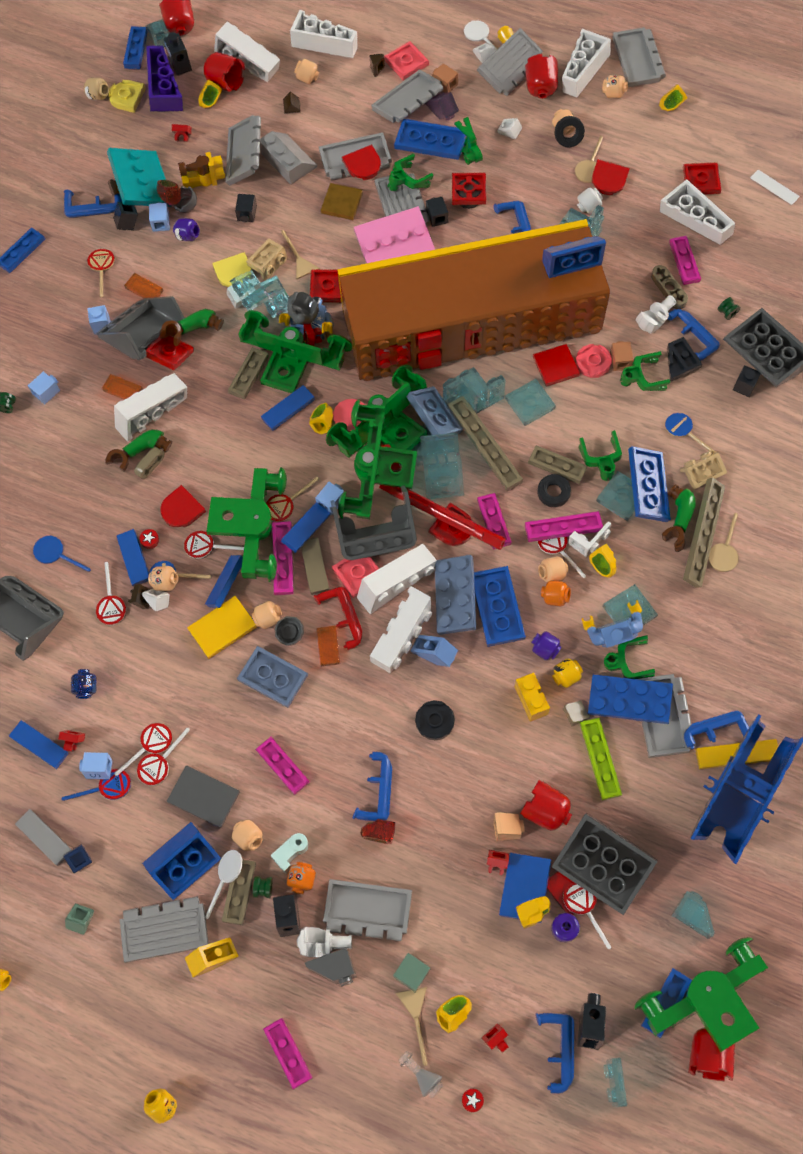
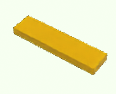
(718, 755)

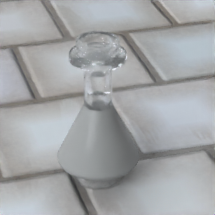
(428, 1081)

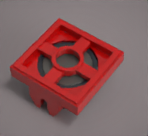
(467, 189)

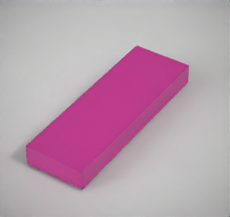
(684, 260)
(493, 516)
(282, 765)
(287, 1053)

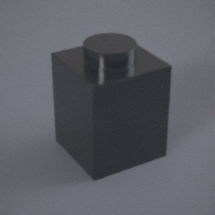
(246, 207)
(437, 211)
(125, 216)
(746, 381)

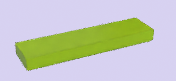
(600, 759)

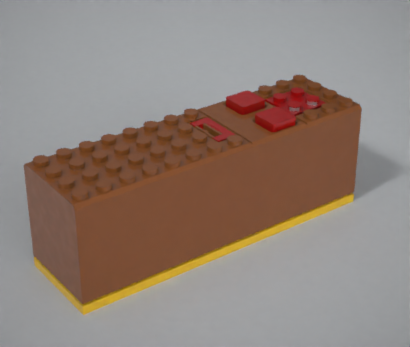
(468, 301)

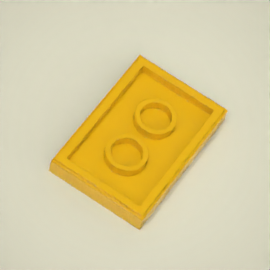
(222, 627)

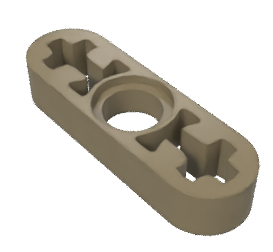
(669, 279)

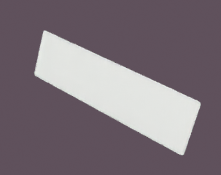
(774, 187)

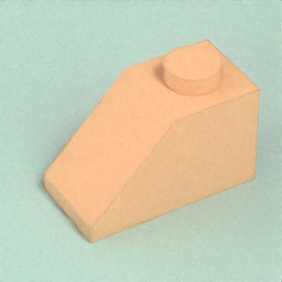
(507, 826)

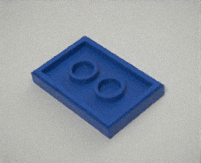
(524, 881)

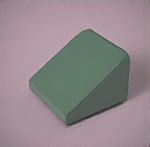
(79, 919)

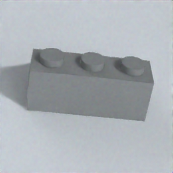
(286, 156)

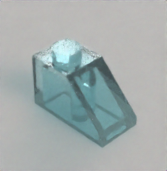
(157, 32)
(694, 914)

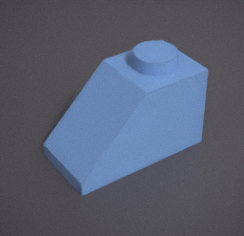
(435, 650)

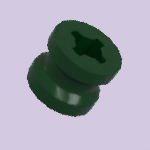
(728, 308)
(6, 402)
(262, 887)

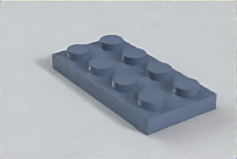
(455, 595)

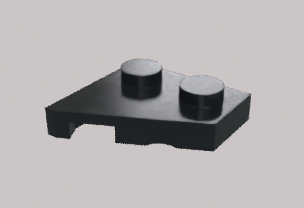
(681, 359)

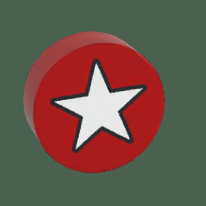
(149, 538)
(472, 1100)

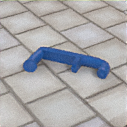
(88, 209)
(520, 213)
(698, 330)
(715, 723)
(384, 790)
(567, 1049)

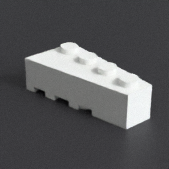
(322, 36)
(395, 578)
(402, 630)

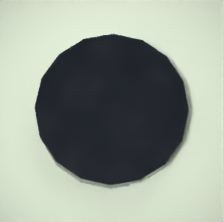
(434, 720)

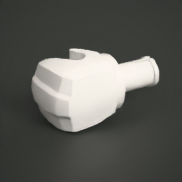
(655, 317)
(318, 942)

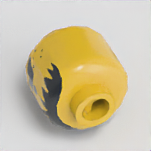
(567, 673)

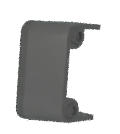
(379, 538)

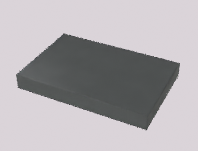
(203, 796)

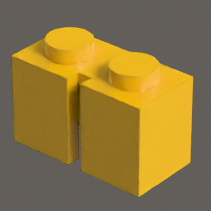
(531, 698)

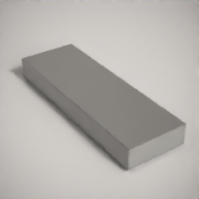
(43, 837)

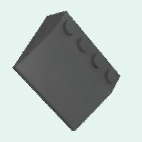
(768, 347)
(604, 863)

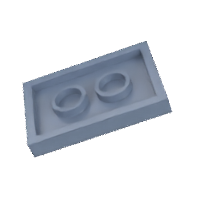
(434, 411)
(272, 676)

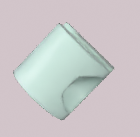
(289, 850)

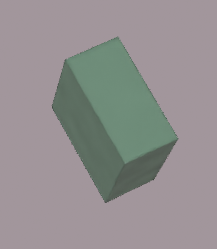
(411, 972)

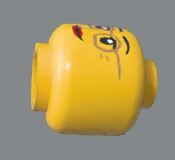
(160, 1105)

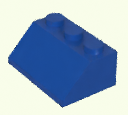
(573, 256)
(181, 861)

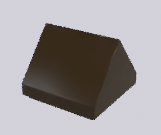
(377, 63)
(291, 103)
(113, 187)

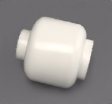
(589, 200)

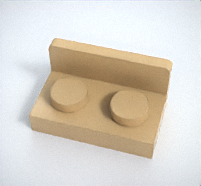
(267, 258)
(707, 467)

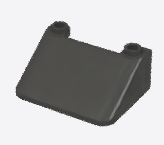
(140, 325)
(26, 615)

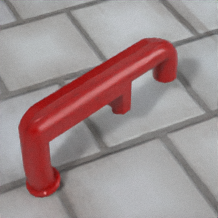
(349, 613)

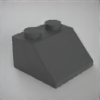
(334, 967)

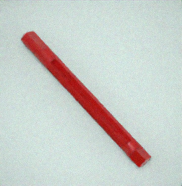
(449, 517)

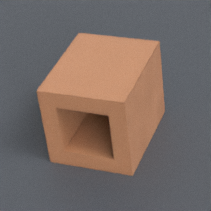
(447, 76)
(621, 355)

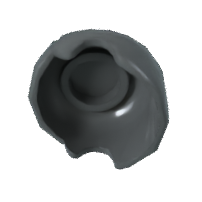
(188, 200)
(289, 630)

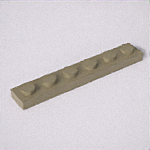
(485, 443)
(704, 533)

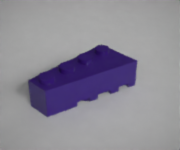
(161, 82)

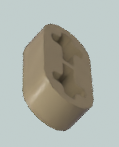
(149, 463)

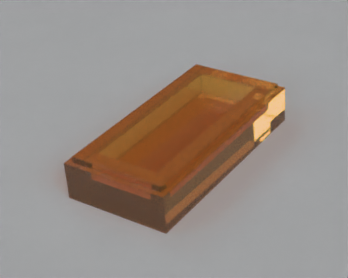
(143, 287)
(120, 387)
(328, 646)

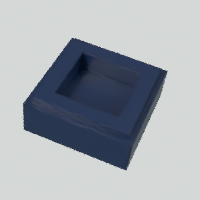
(77, 858)

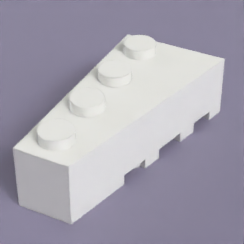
(241, 46)
(585, 61)
(697, 212)
(148, 405)

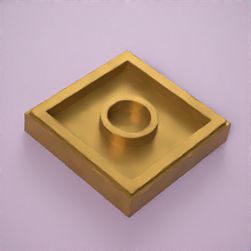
(341, 201)

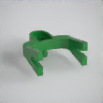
(471, 150)
(399, 176)
(634, 374)
(603, 463)
(620, 661)

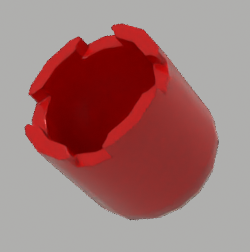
(177, 16)
(224, 71)
(541, 75)
(548, 807)
(709, 1060)

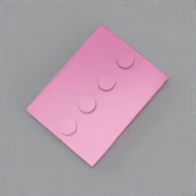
(394, 236)

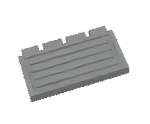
(638, 56)
(507, 64)
(407, 96)
(243, 149)
(332, 154)
(400, 200)
(669, 738)
(367, 907)
(164, 931)

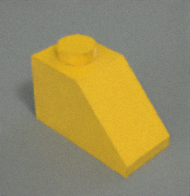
(211, 956)

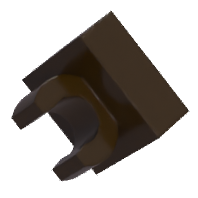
(137, 598)

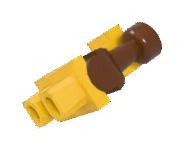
(202, 172)

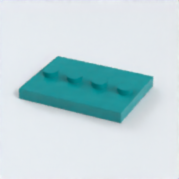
(136, 175)

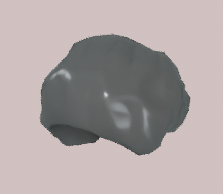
(302, 308)

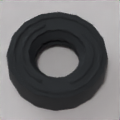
(562, 124)
(551, 501)

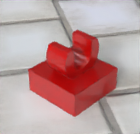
(181, 130)
(309, 335)
(71, 739)
(497, 859)
(495, 1038)

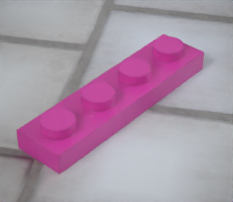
(563, 526)
(284, 557)

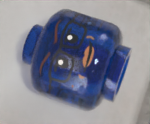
(83, 684)

